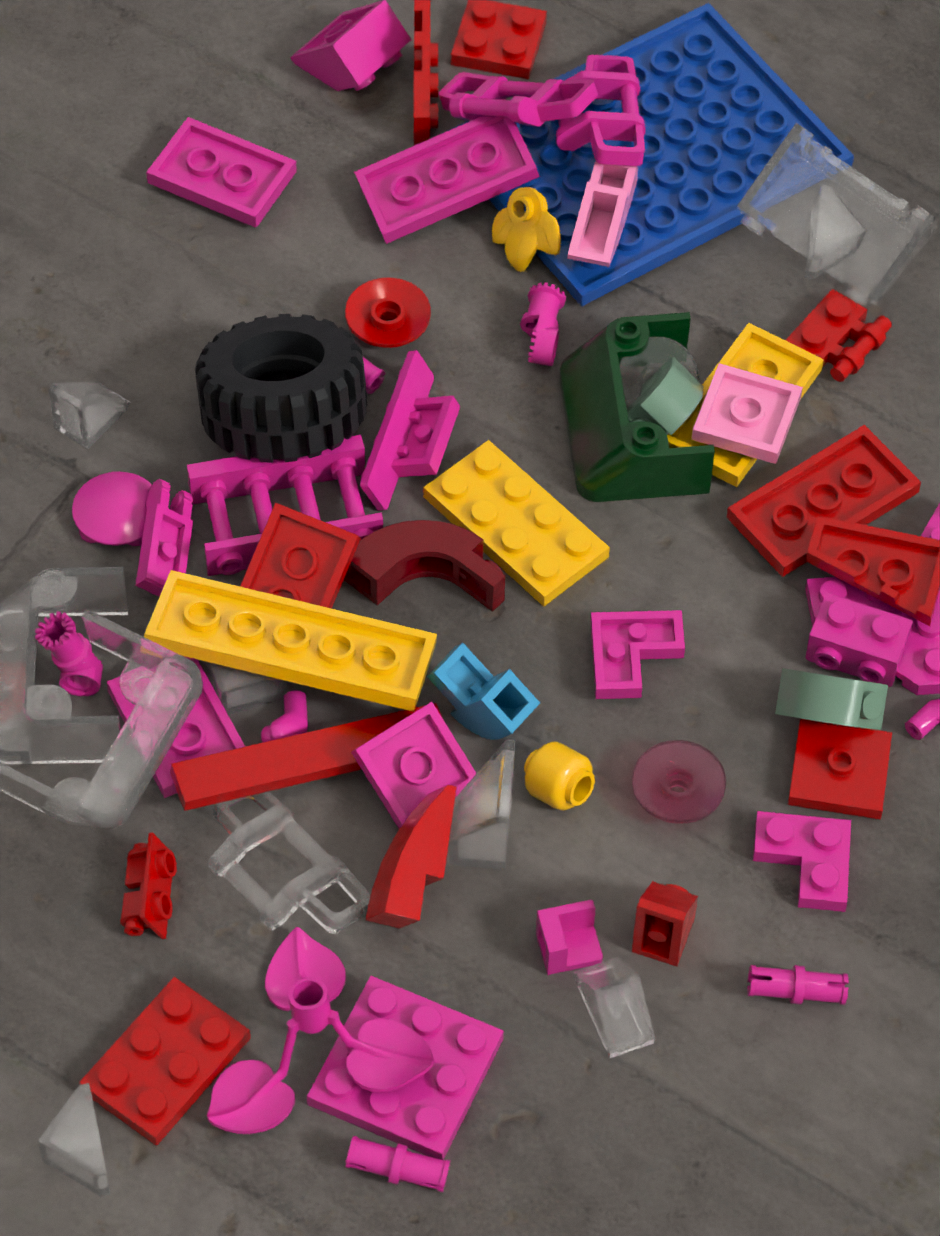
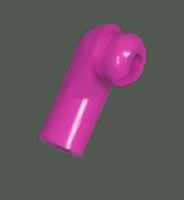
(924, 720)
(292, 722)

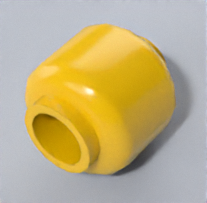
(559, 776)

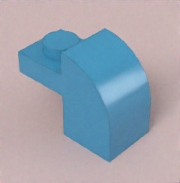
(482, 702)

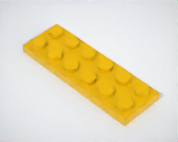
(292, 640)

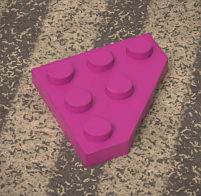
(921, 656)

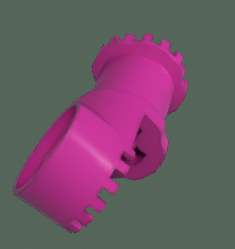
(542, 322)
(70, 654)

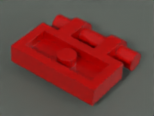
(831, 326)

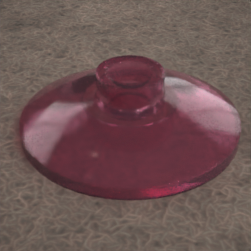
(680, 765)

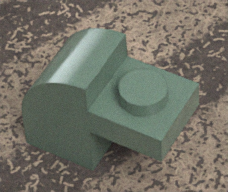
(667, 397)
(831, 699)

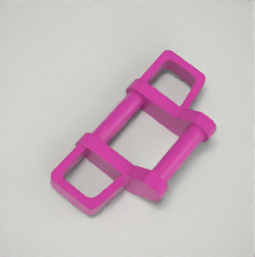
(614, 80)
(531, 101)

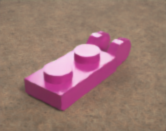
(164, 537)

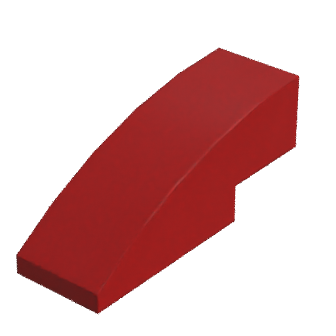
(413, 861)

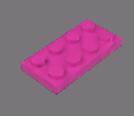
(446, 175)

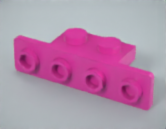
(411, 433)

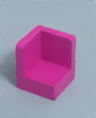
(568, 937)

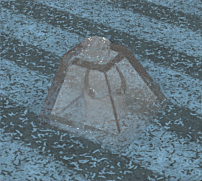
(483, 813)

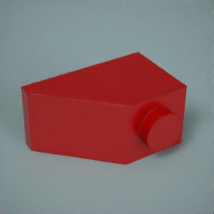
(663, 922)

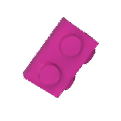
(858, 640)

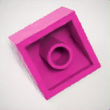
(354, 47)

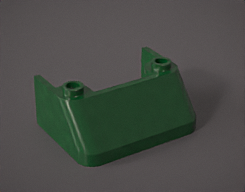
(608, 452)

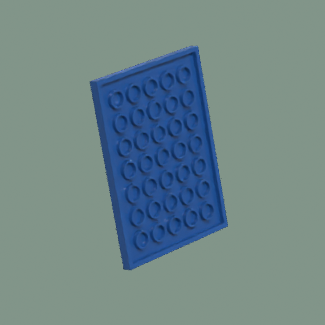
(710, 131)

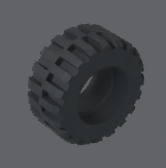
(281, 388)

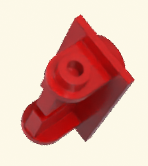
(152, 870)

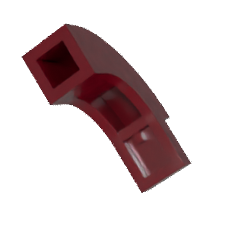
(425, 550)

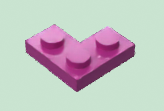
(623, 640)
(816, 846)

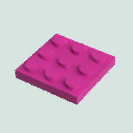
(432, 1106)

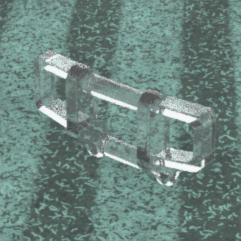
(300, 890)

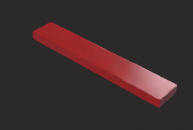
(276, 762)

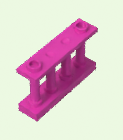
(237, 477)

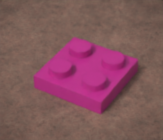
(413, 761)

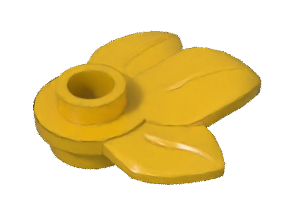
(528, 230)

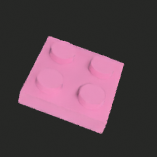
(747, 413)

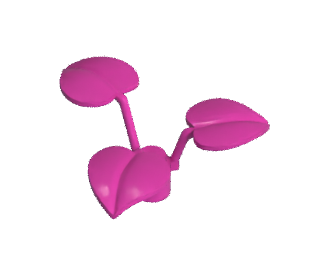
(305, 981)

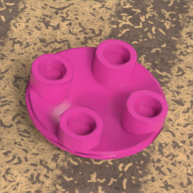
(112, 509)

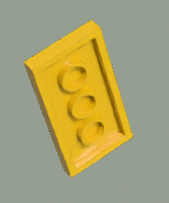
(759, 354)
(519, 521)

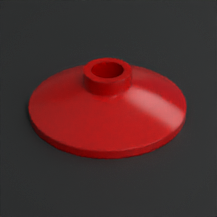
(388, 300)

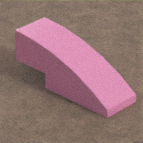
(603, 213)

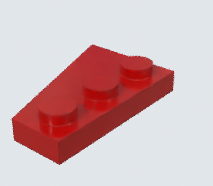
(424, 82)
(880, 562)

